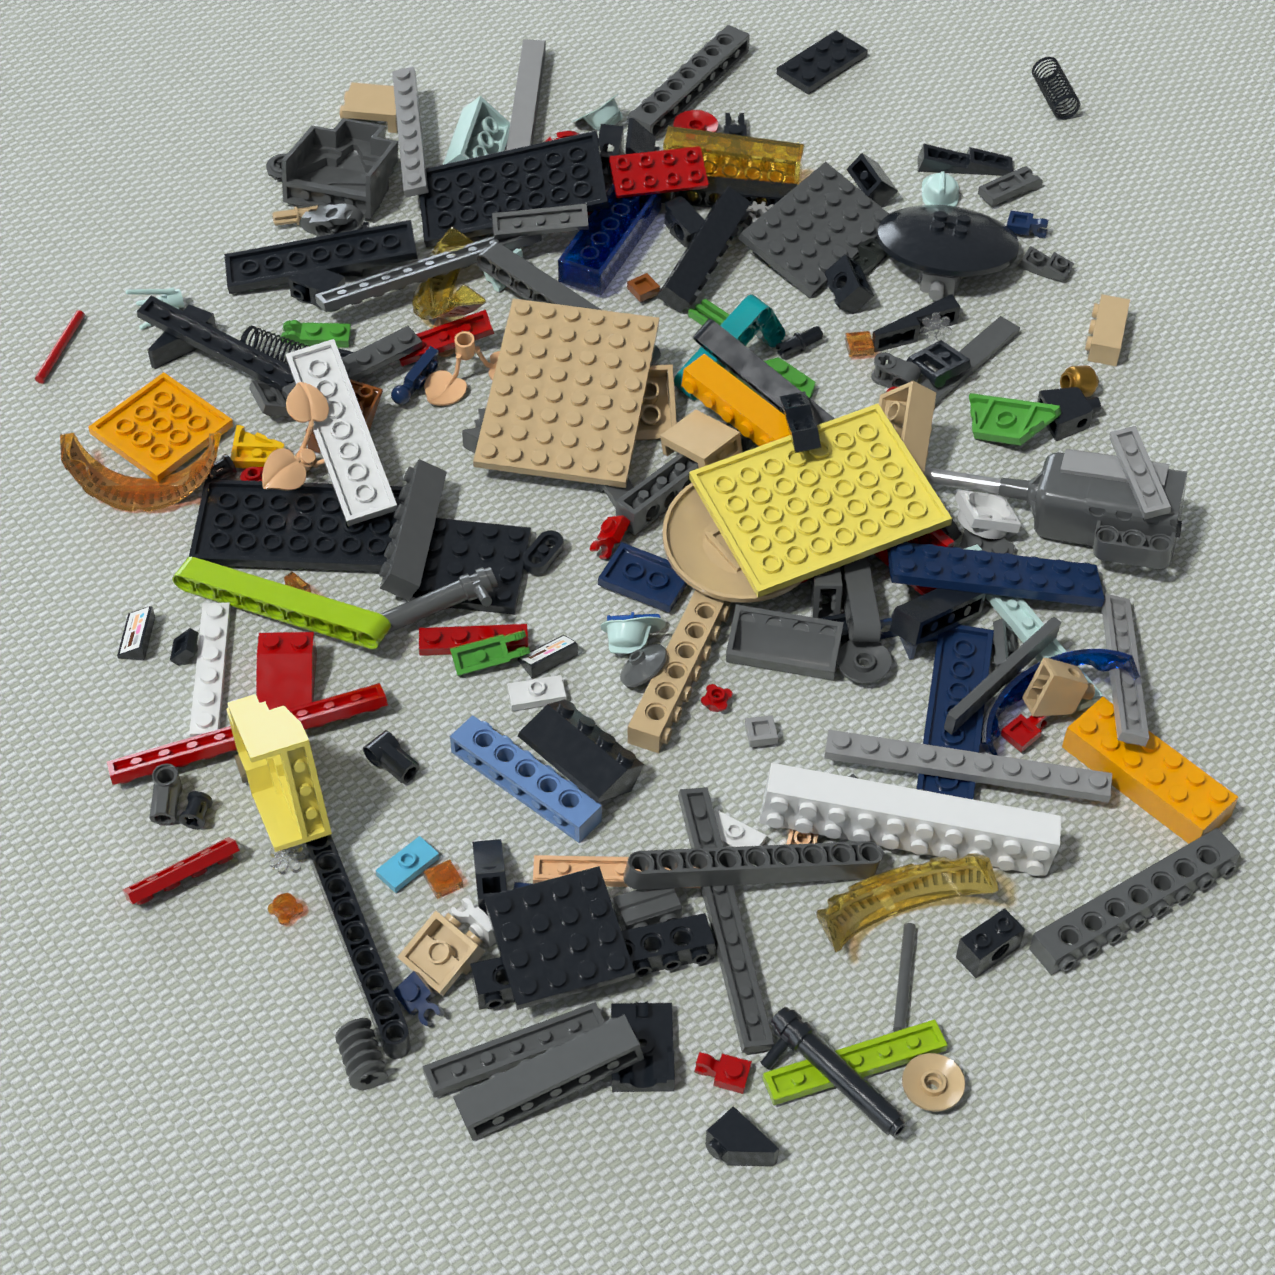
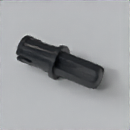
(799, 341)

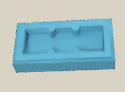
(407, 864)

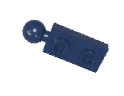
(416, 377)

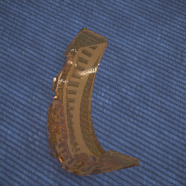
(130, 492)

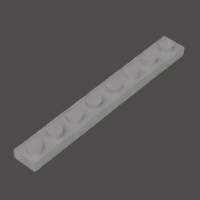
(410, 132)
(1126, 692)

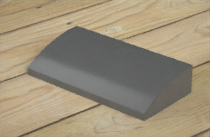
(784, 642)

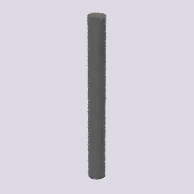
(904, 977)

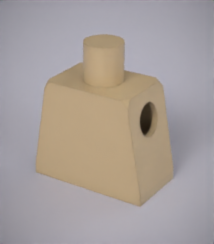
(1057, 689)

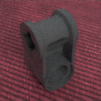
(894, 373)

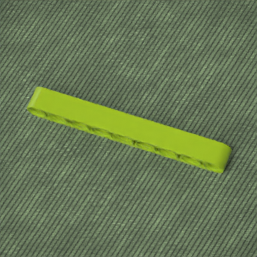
(282, 602)

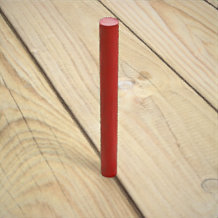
(59, 346)

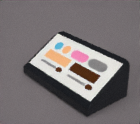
(137, 634)
(548, 655)

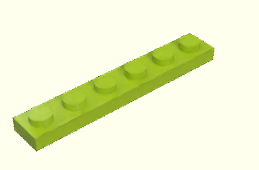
(864, 1057)

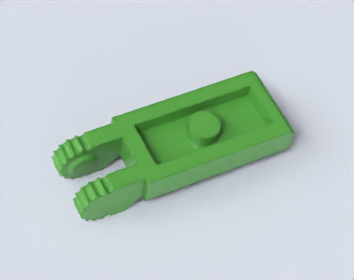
(316, 333)
(486, 652)

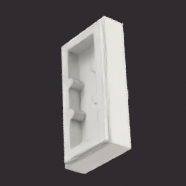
(536, 692)
(736, 834)

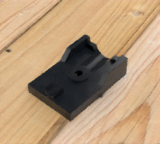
(652, 1025)

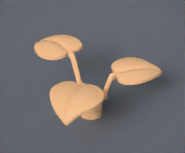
(442, 386)
(282, 468)

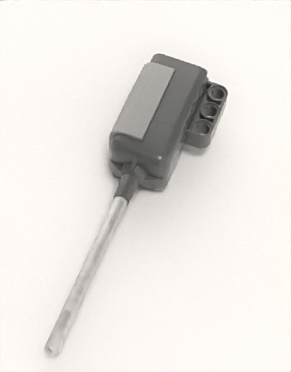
(1090, 503)

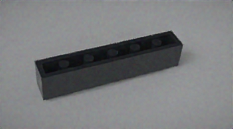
(704, 249)

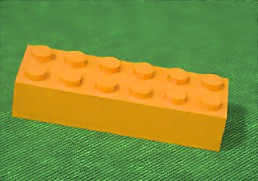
(1151, 775)

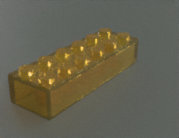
(741, 155)

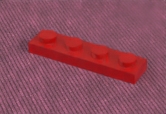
(443, 336)
(440, 639)
(191, 866)

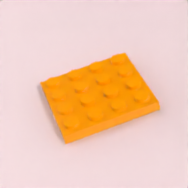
(160, 426)

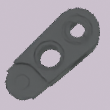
(332, 219)

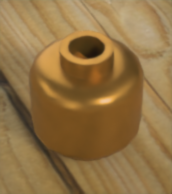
(1081, 377)

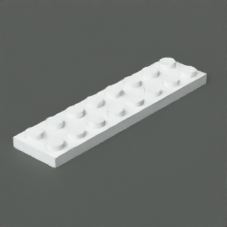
(344, 435)

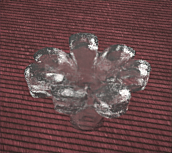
(933, 324)
(287, 859)

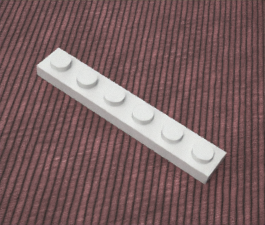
(210, 668)

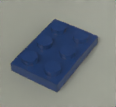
(642, 577)

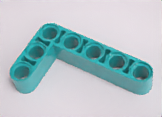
(747, 320)

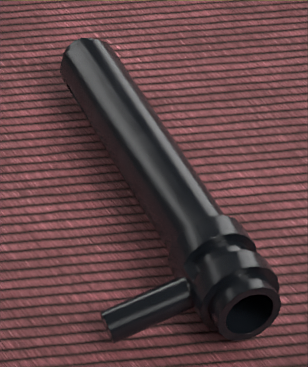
(803, 1039)

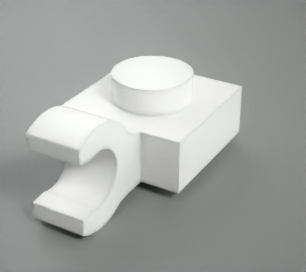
(478, 921)

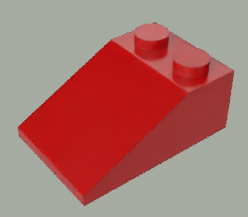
(286, 669)

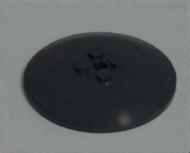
(948, 240)

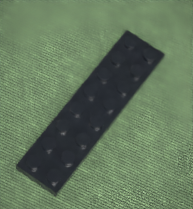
(333, 252)

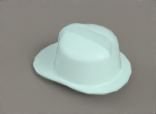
(606, 114)
(940, 190)
(630, 634)

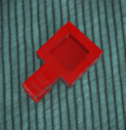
(611, 533)
(1024, 731)
(729, 1072)

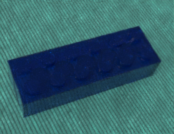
(612, 235)

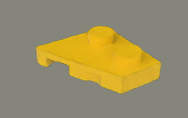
(251, 449)

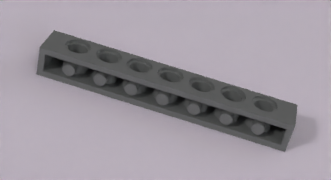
(691, 80)
(657, 491)
(1097, 914)

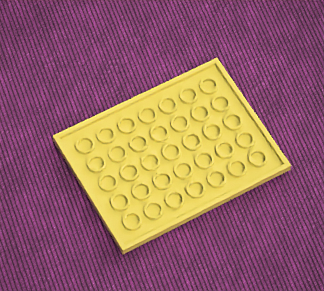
(821, 506)

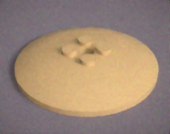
(701, 553)

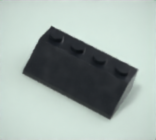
(582, 751)

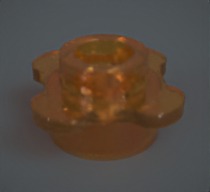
(283, 901)

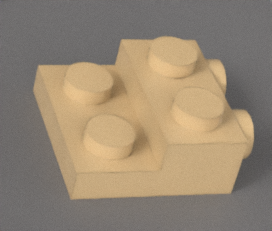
(441, 951)

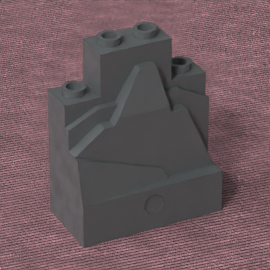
(340, 166)

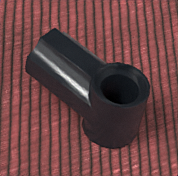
(386, 752)

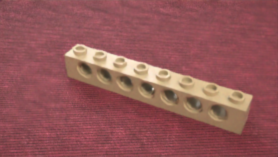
(672, 684)

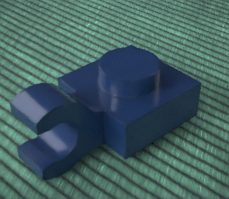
(1024, 222)

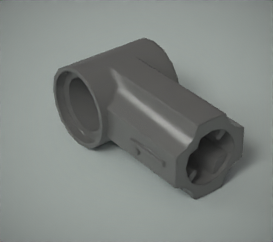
(165, 795)

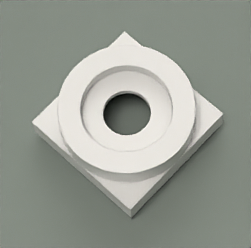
(986, 514)

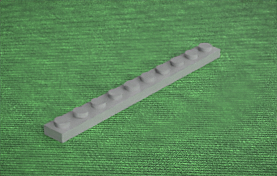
(968, 766)

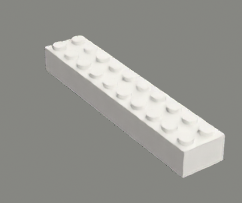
(909, 819)

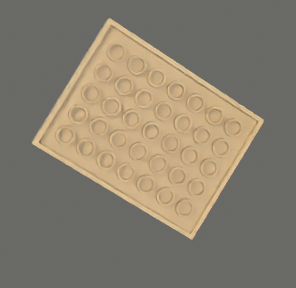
(567, 393)

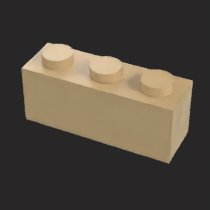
(1107, 330)

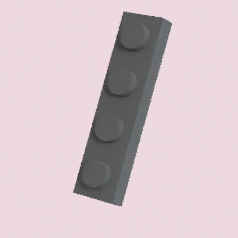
(540, 221)

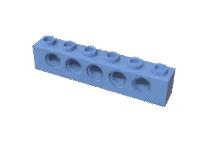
(469, 745)

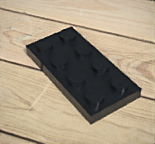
(821, 62)

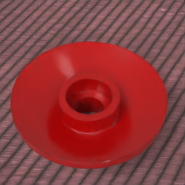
(696, 120)

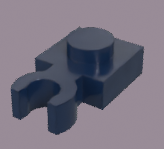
(416, 997)

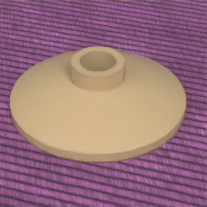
(933, 1070)

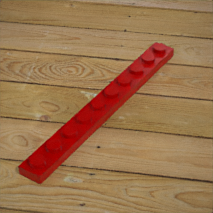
(221, 741)

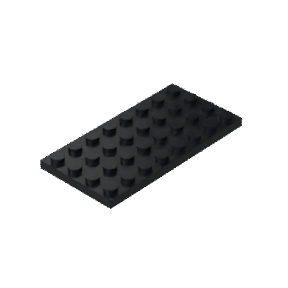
(512, 180)
(286, 529)

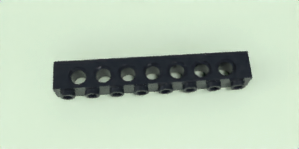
(659, 936)

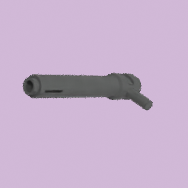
(466, 588)

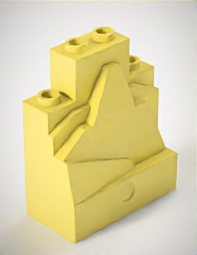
(279, 772)

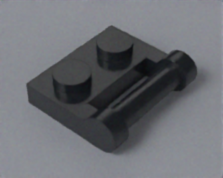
(943, 357)

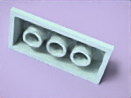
(478, 132)

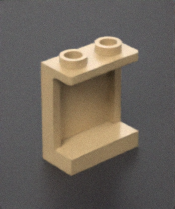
(370, 103)
(701, 439)

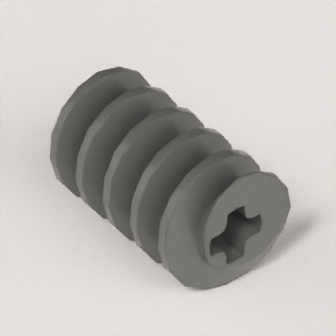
(361, 1054)

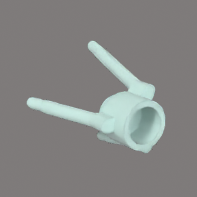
(170, 296)

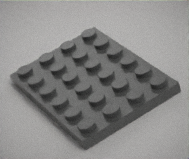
(814, 228)

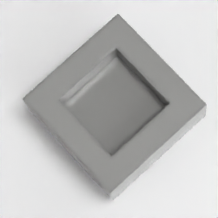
(761, 731)

